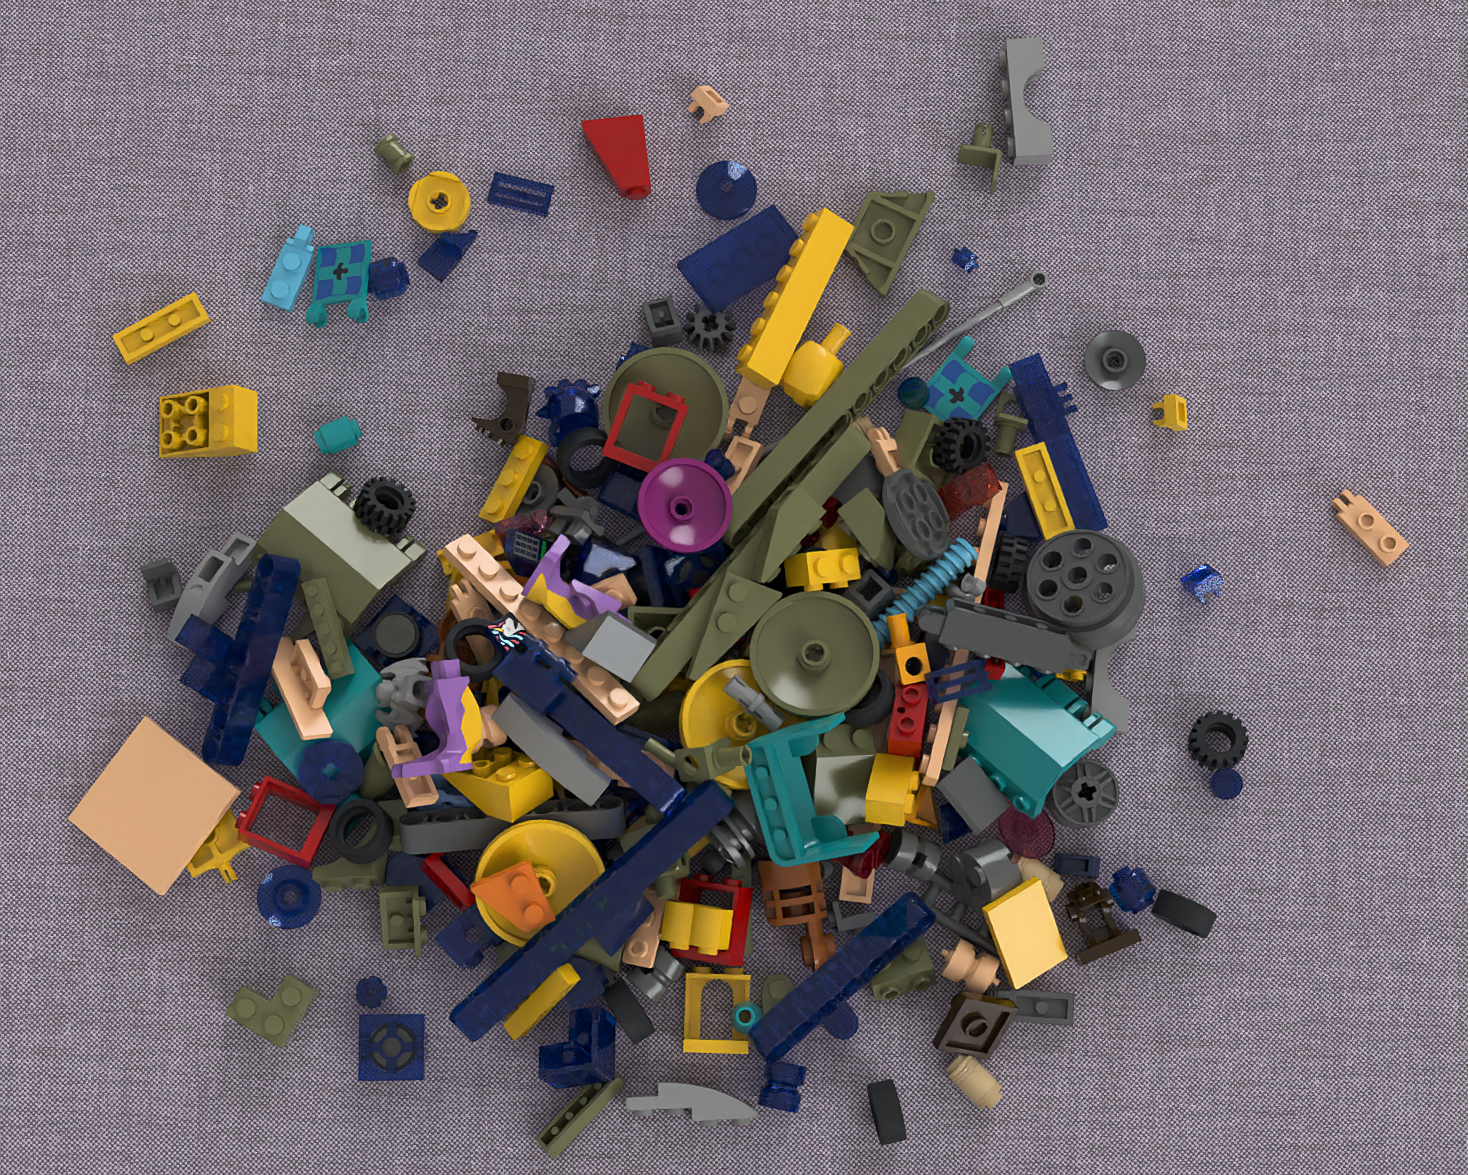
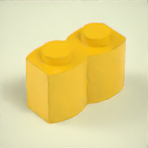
(697, 926)

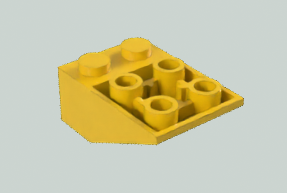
(209, 423)
(503, 783)

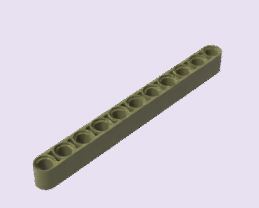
(837, 406)
(681, 637)

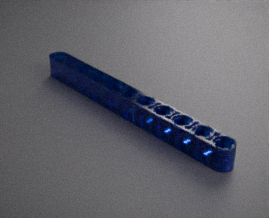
(591, 910)

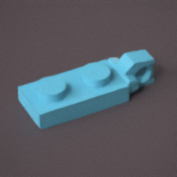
(290, 271)

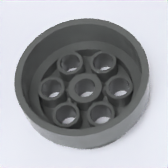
(1098, 621)

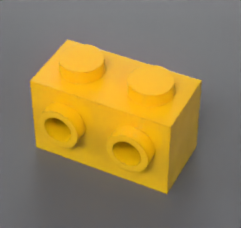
(822, 567)
(890, 789)

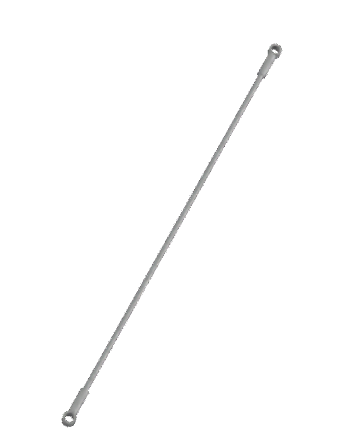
(1002, 303)

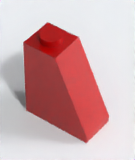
(622, 153)

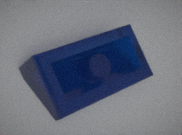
(623, 925)

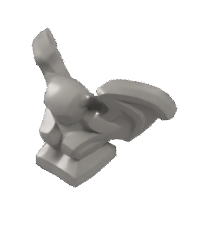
(403, 694)

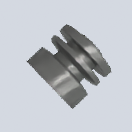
(1078, 812)
(737, 830)

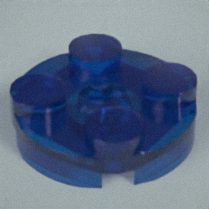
(344, 783)

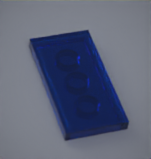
(739, 259)

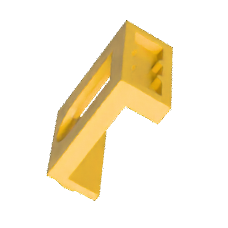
(693, 989)

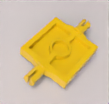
(219, 850)

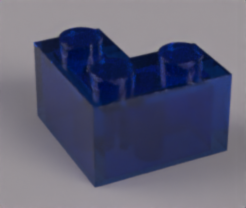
(211, 657)
(587, 1054)

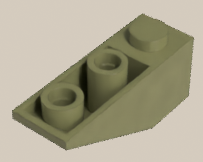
(785, 526)

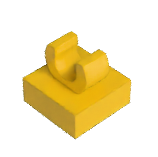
(1174, 413)

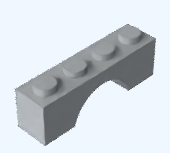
(1029, 138)
(1101, 693)

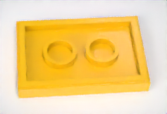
(1025, 932)

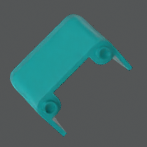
(785, 802)

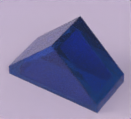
(599, 561)

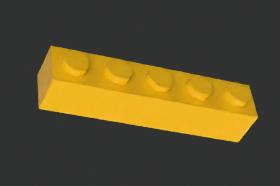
(541, 1001)

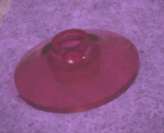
(1027, 836)

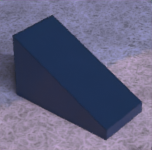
(1077, 865)

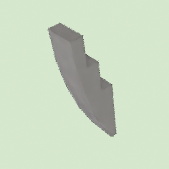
(547, 748)

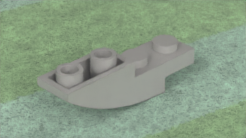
(211, 582)
(706, 1103)

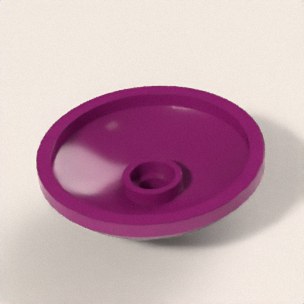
(700, 493)

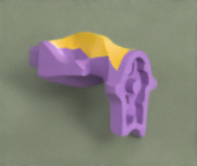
(567, 604)
(455, 720)

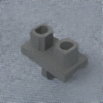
(576, 522)

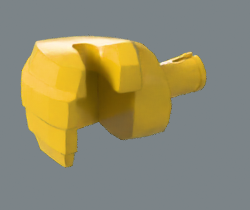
(814, 368)

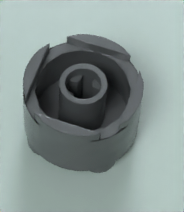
(983, 874)

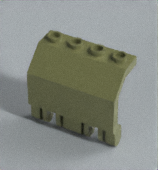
(336, 545)

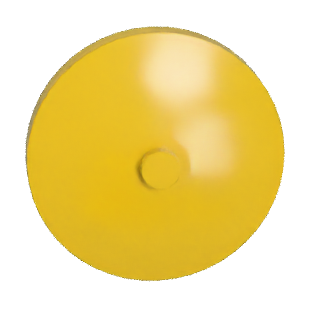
(712, 714)
(560, 857)

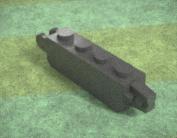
(1004, 636)

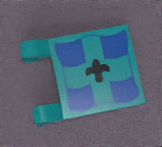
(341, 278)
(960, 389)

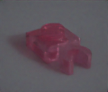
(535, 523)

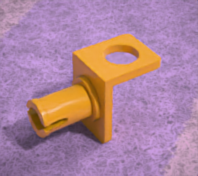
(905, 648)

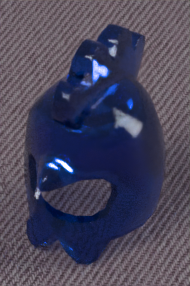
(570, 408)

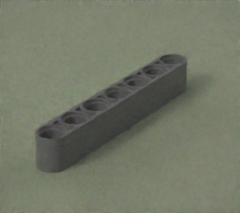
(472, 829)

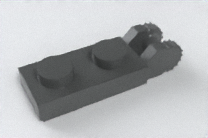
(1039, 1006)

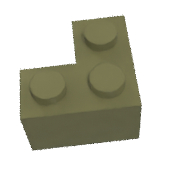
(275, 1017)

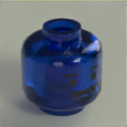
(387, 278)
(1132, 889)

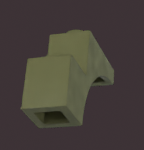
(346, 874)

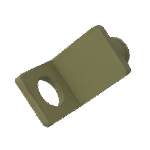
(981, 153)
(1008, 427)
(712, 759)

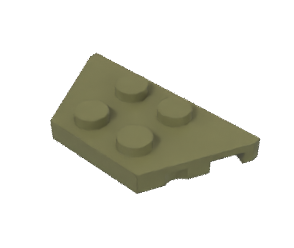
(885, 234)

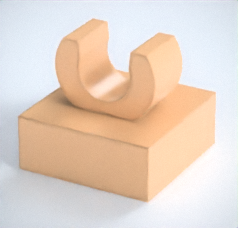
(710, 101)

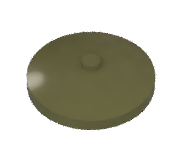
(650, 422)
(814, 654)

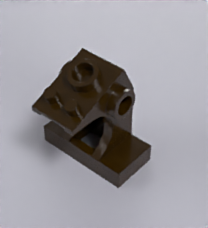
(518, 393)
(1104, 940)

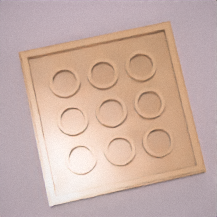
(154, 805)

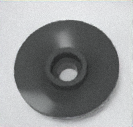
(1117, 346)
(541, 492)

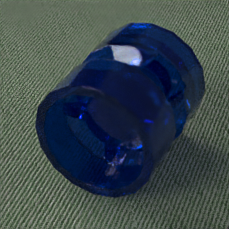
(782, 1086)

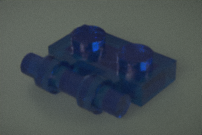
(527, 681)

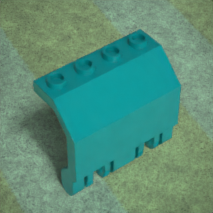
(348, 708)
(1029, 734)

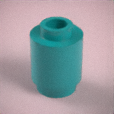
(338, 435)

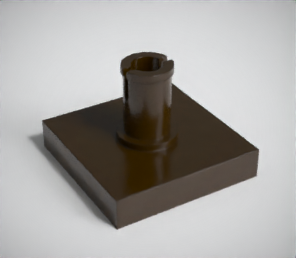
(974, 1025)

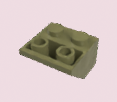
(868, 524)

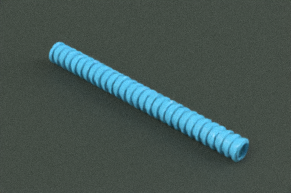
(927, 587)

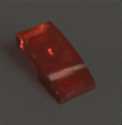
(969, 490)

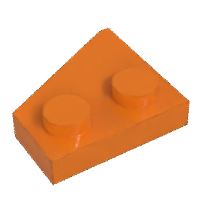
(516, 896)

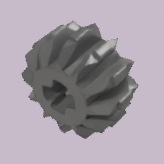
(697, 331)

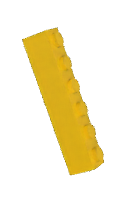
(794, 298)

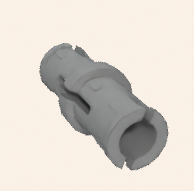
(753, 703)

